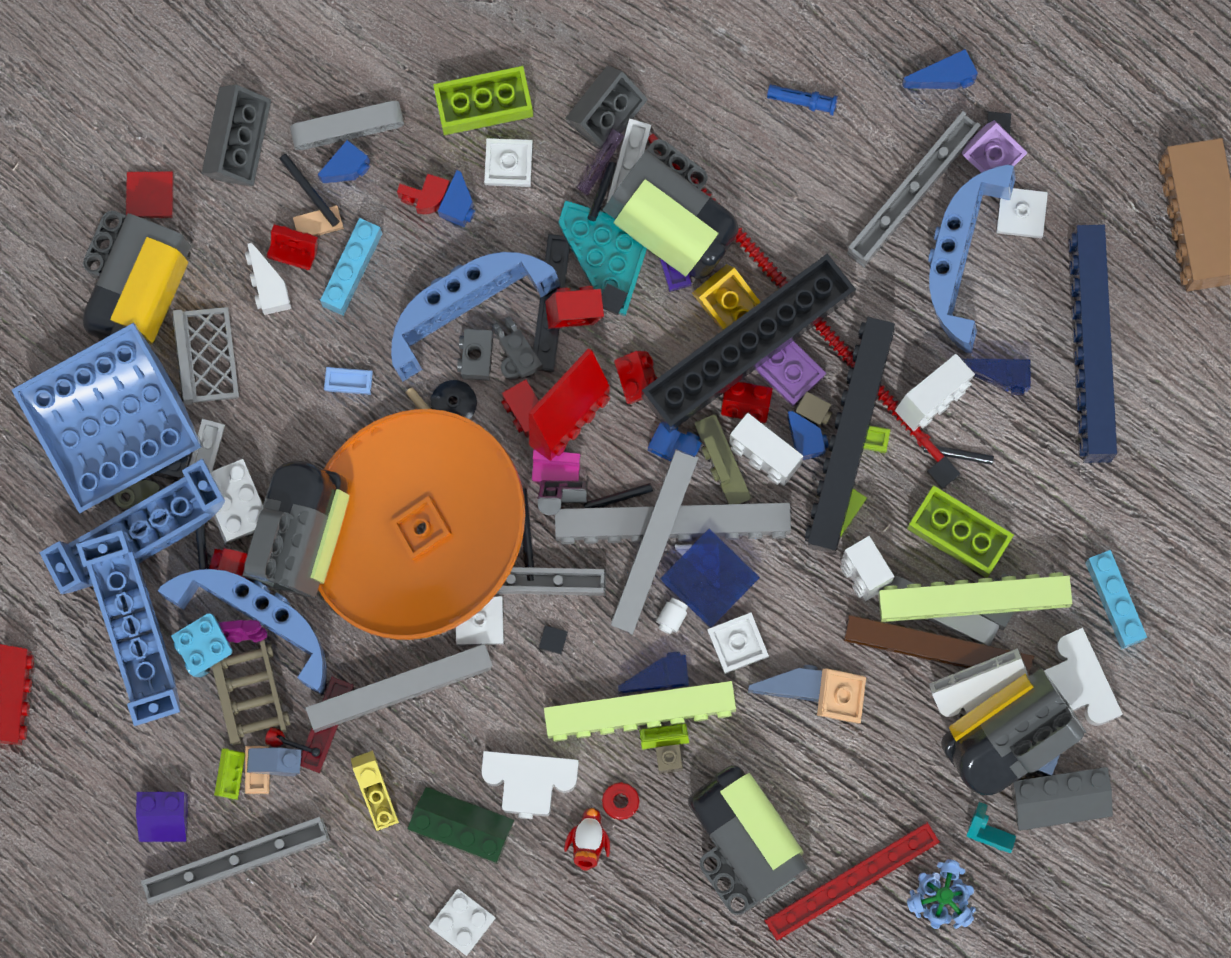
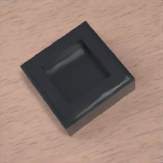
(613, 299)
(943, 473)
(553, 640)

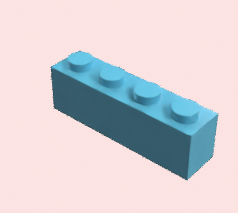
(351, 266)
(1116, 599)

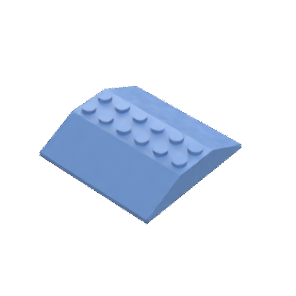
(107, 417)

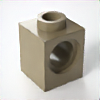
(814, 409)
(669, 759)

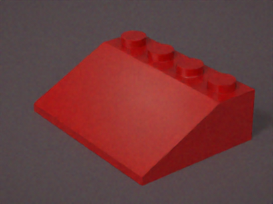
(568, 406)

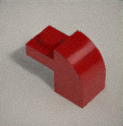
(427, 199)
(229, 561)

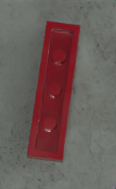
(324, 738)

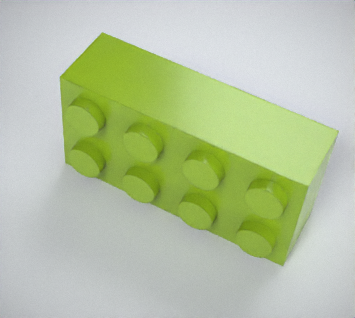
(483, 100)
(960, 531)

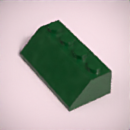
(461, 825)

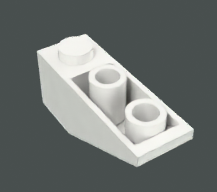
(271, 288)

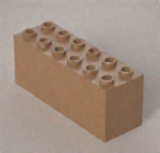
(1200, 211)

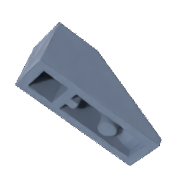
(796, 684)

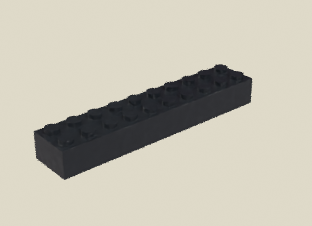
(748, 343)
(849, 442)

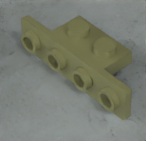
(722, 460)

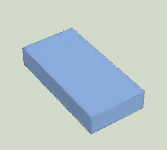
(348, 380)

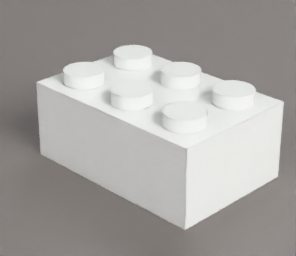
(935, 393)
(765, 450)
(242, 503)
(866, 568)

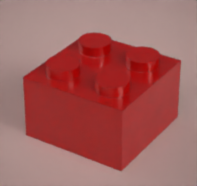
(574, 308)

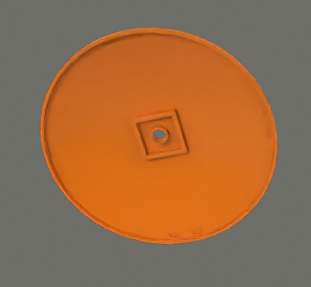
(410, 473)

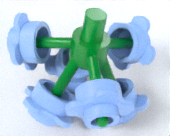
(958, 893)

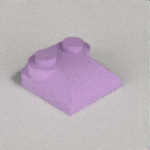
(993, 148)

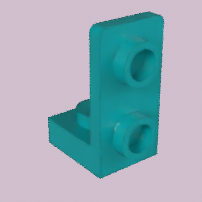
(987, 834)

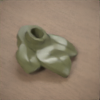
(138, 493)

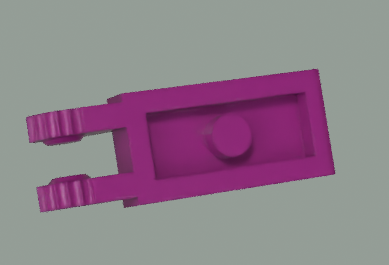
(243, 630)

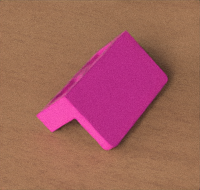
(560, 468)

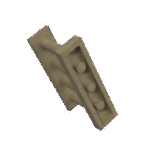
(232, 708)

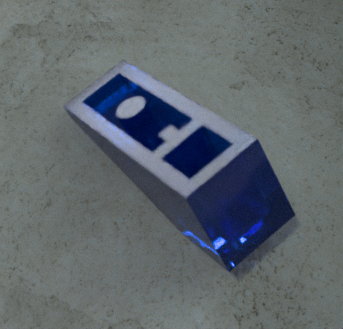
(1005, 374)
(662, 674)

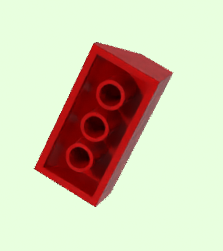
(14, 686)

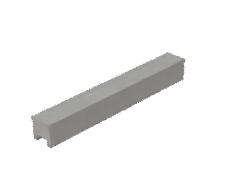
(913, 189)
(654, 541)
(555, 581)
(399, 688)
(235, 860)

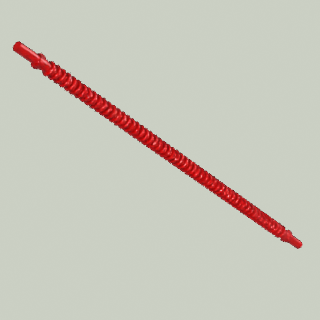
(921, 437)

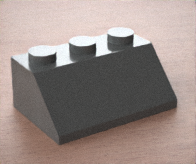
(606, 106)

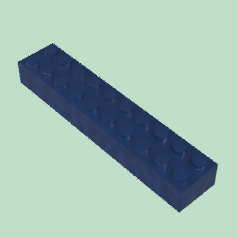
(1093, 344)

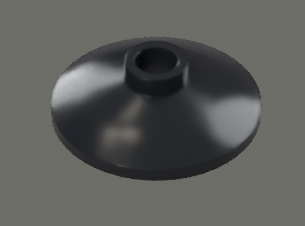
(463, 392)

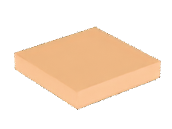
(841, 696)

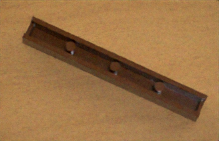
(922, 644)

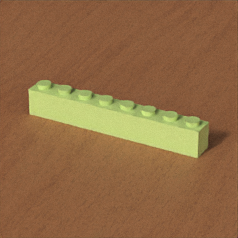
(975, 598)
(640, 709)

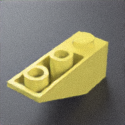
(374, 790)

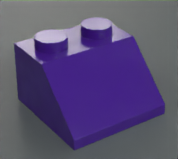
(162, 816)

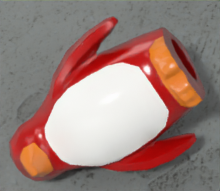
(588, 840)

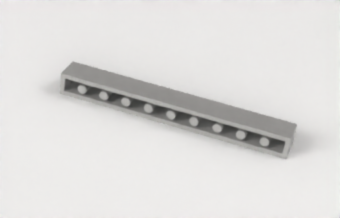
(691, 521)

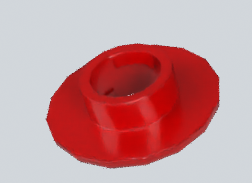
(624, 789)

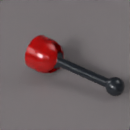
(276, 738)

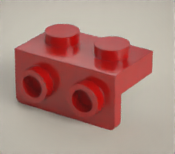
(292, 247)
(635, 374)
(745, 399)

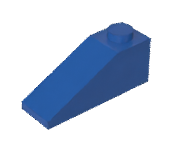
(946, 74)

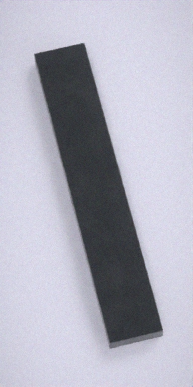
(547, 339)

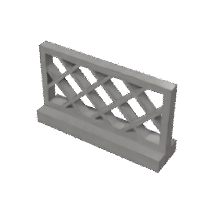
(184, 355)

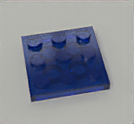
(709, 577)

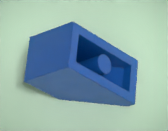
(345, 165)
(457, 202)
(806, 437)

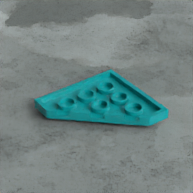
(602, 250)

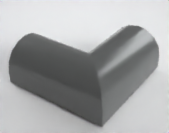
(554, 493)

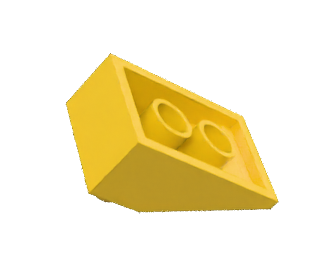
(726, 296)

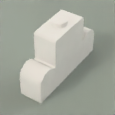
(1083, 680)
(977, 683)
(529, 780)

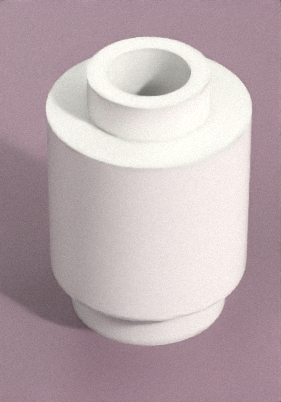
(672, 616)

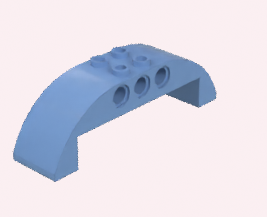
(961, 214)
(457, 294)
(147, 525)
(229, 587)
(131, 626)

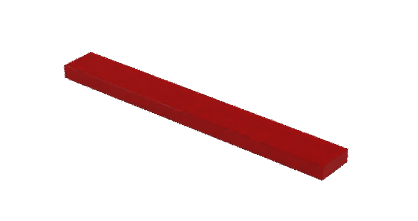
(851, 881)

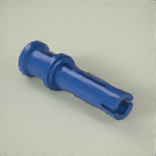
(812, 100)

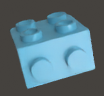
(202, 645)

